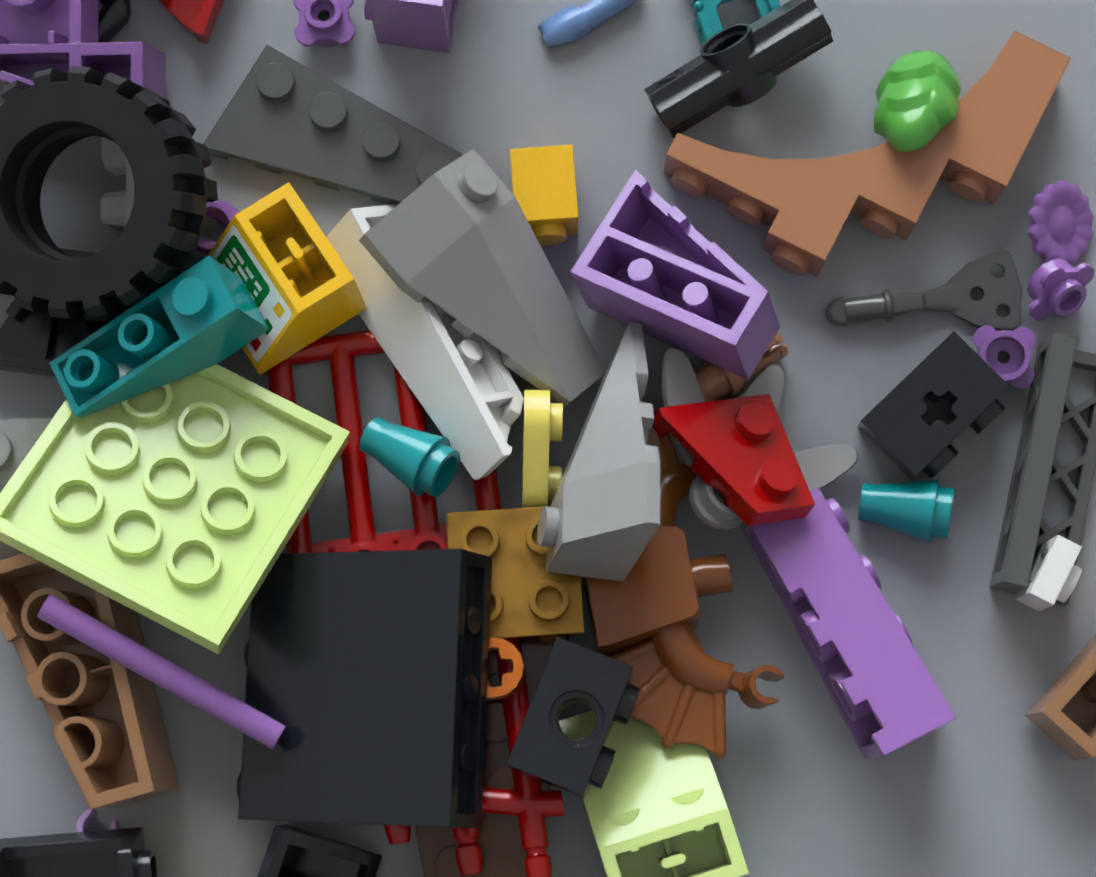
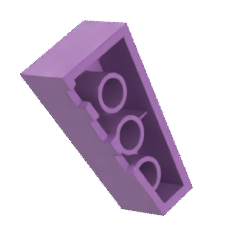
(850, 629)

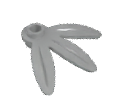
(818, 464)

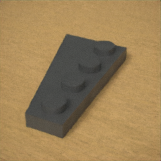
(320, 131)

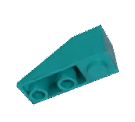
(161, 339)

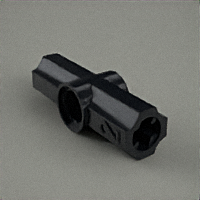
(739, 65)

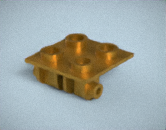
(523, 595)

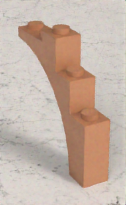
(886, 188)

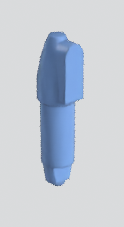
(577, 22)

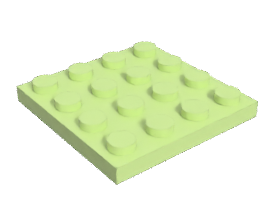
(173, 497)

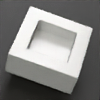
(1052, 574)

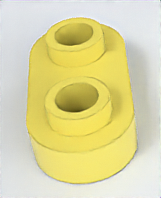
(541, 426)

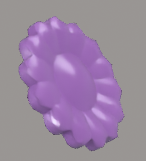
(1060, 223)

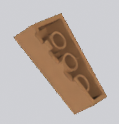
(100, 709)

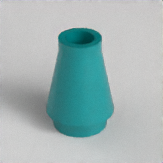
(413, 456)
(908, 507)

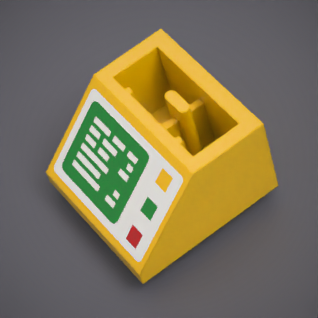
(290, 275)

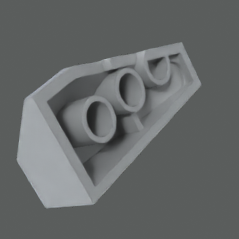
(480, 262)
(612, 481)

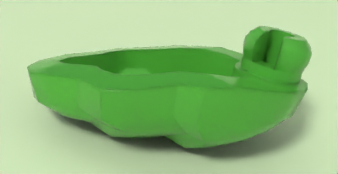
(916, 99)

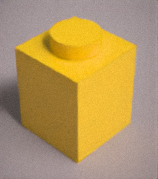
(546, 190)

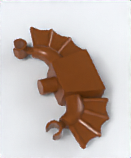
(653, 623)

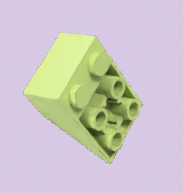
(658, 807)

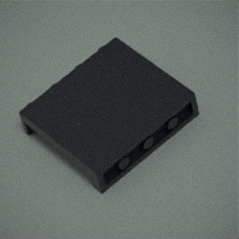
(377, 685)

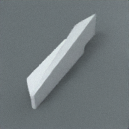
(451, 375)

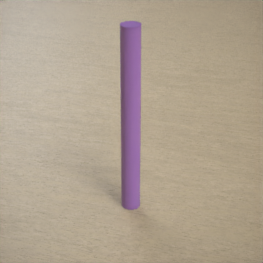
(161, 671)

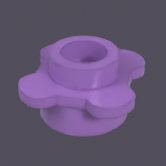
(328, 33)
(1058, 288)
(1016, 344)

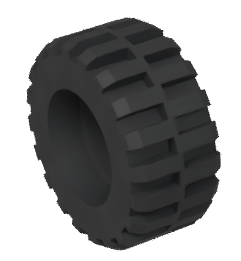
(167, 202)

